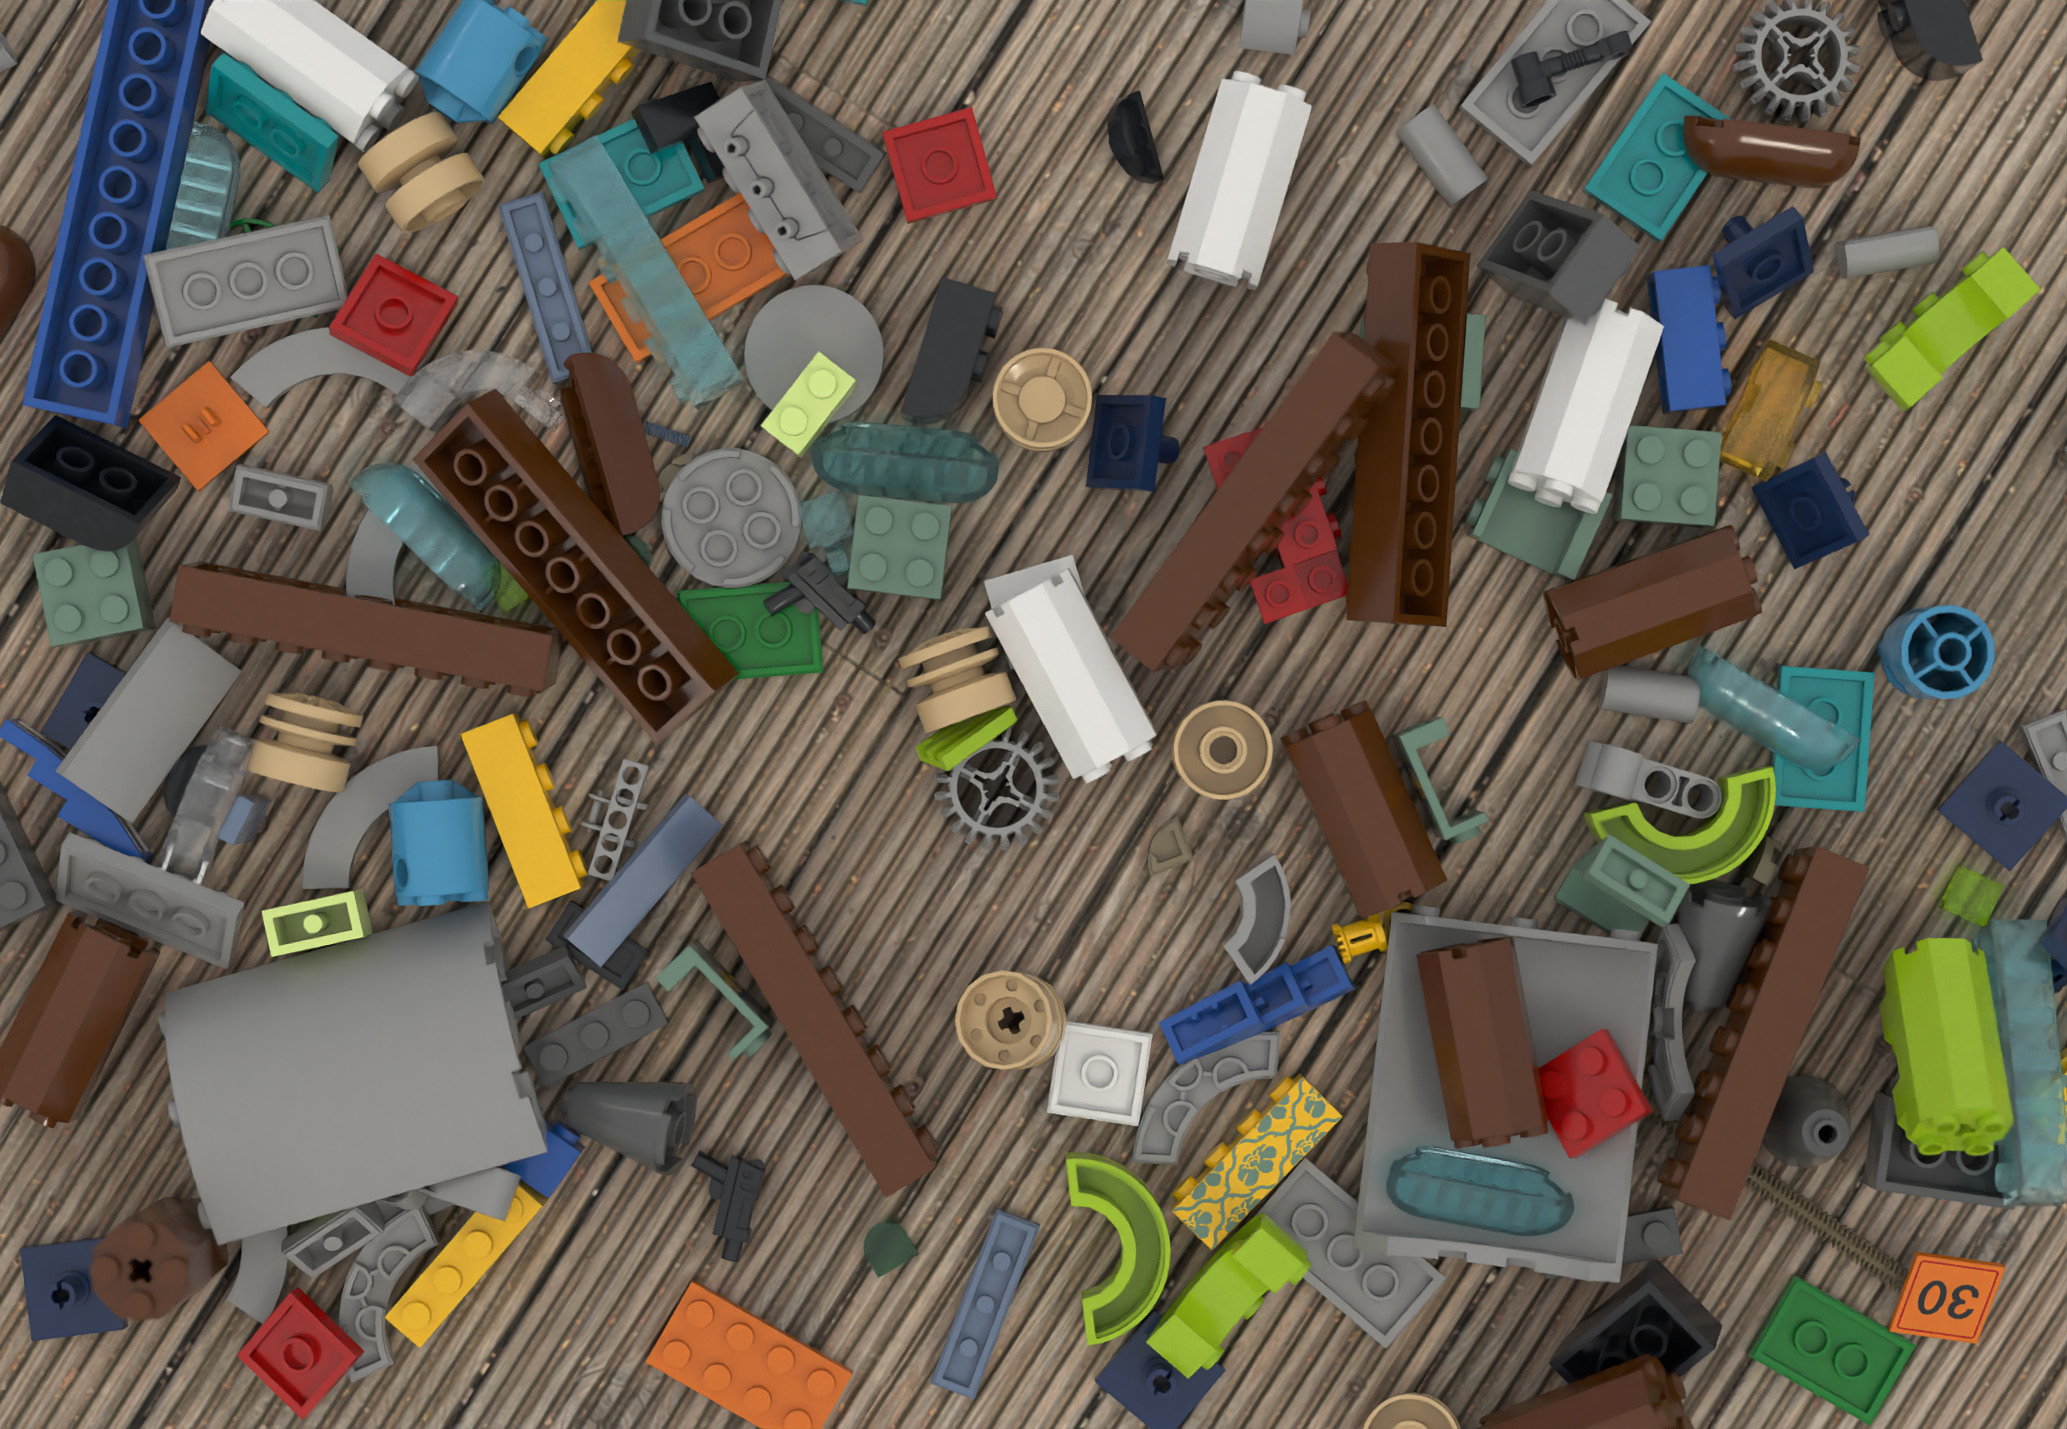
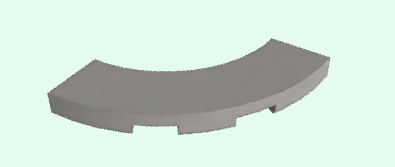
(308, 356)
(375, 556)
(351, 814)
(1670, 1073)
(1192, 1086)
(261, 1274)
(371, 1285)

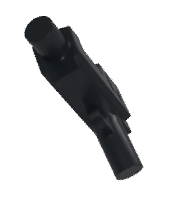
(817, 587)
(738, 1189)

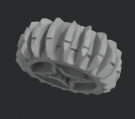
(1783, 43)
(1031, 805)

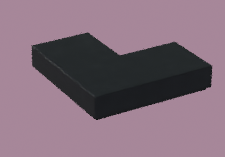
(673, 122)

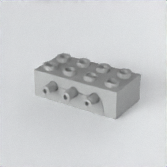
(777, 179)

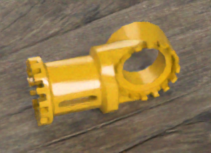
(1378, 927)

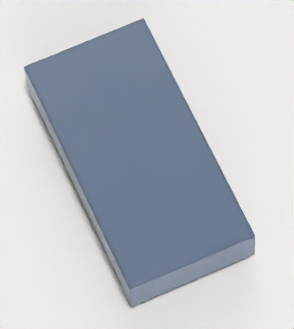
(244, 818)

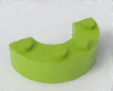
(1946, 326)
(1707, 850)
(1145, 1247)
(1226, 1289)

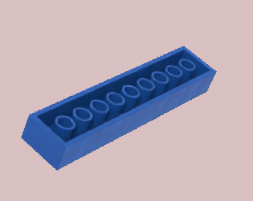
(118, 209)

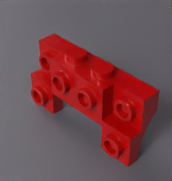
(1306, 553)

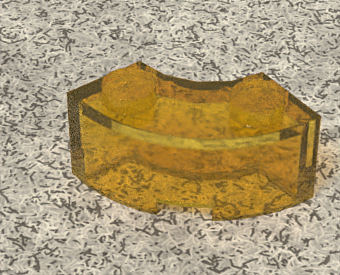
(1769, 410)

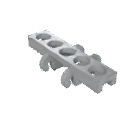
(607, 829)

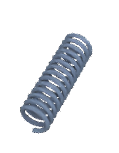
(672, 433)

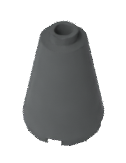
(1721, 934)
(635, 1119)
(1808, 1123)

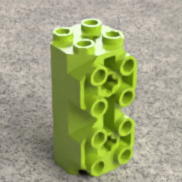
(1945, 1047)

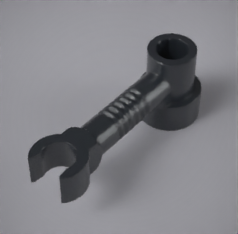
(1535, 75)

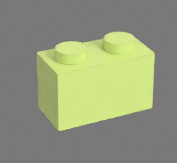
(809, 404)
(317, 922)

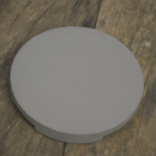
(799, 325)
(731, 517)

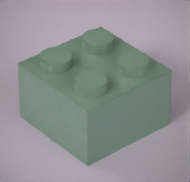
(1667, 477)
(900, 547)
(93, 593)

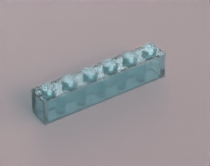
(645, 272)
(2022, 991)

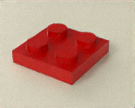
(939, 165)
(393, 315)
(1591, 1094)
(300, 1353)

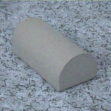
(1441, 155)
(1887, 251)
(281, 497)
(1649, 694)
(332, 1238)

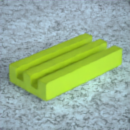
(963, 738)

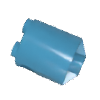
(478, 61)
(1937, 652)
(438, 845)

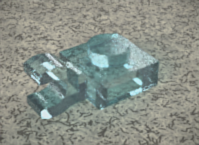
(827, 525)

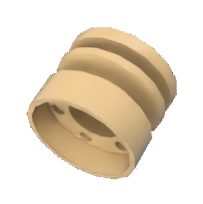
(957, 678)
(305, 742)
(987, 1008)

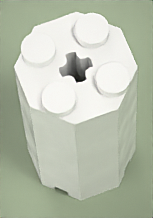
(316, 62)
(1240, 180)
(1585, 407)
(1073, 676)

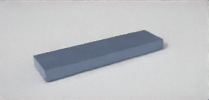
(545, 281)
(643, 880)
(985, 1303)

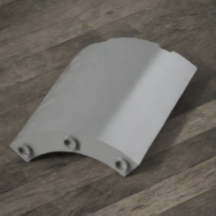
(1570, 993)
(349, 1074)

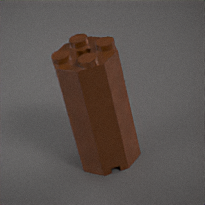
(1652, 602)
(1363, 809)
(72, 1018)
(1483, 1042)
(156, 1260)
(1621, 1397)

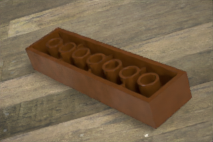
(1411, 437)
(1256, 501)
(575, 565)
(410, 633)
(816, 1017)
(1762, 1031)

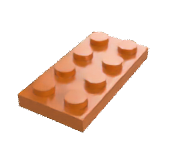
(720, 261)
(747, 1363)

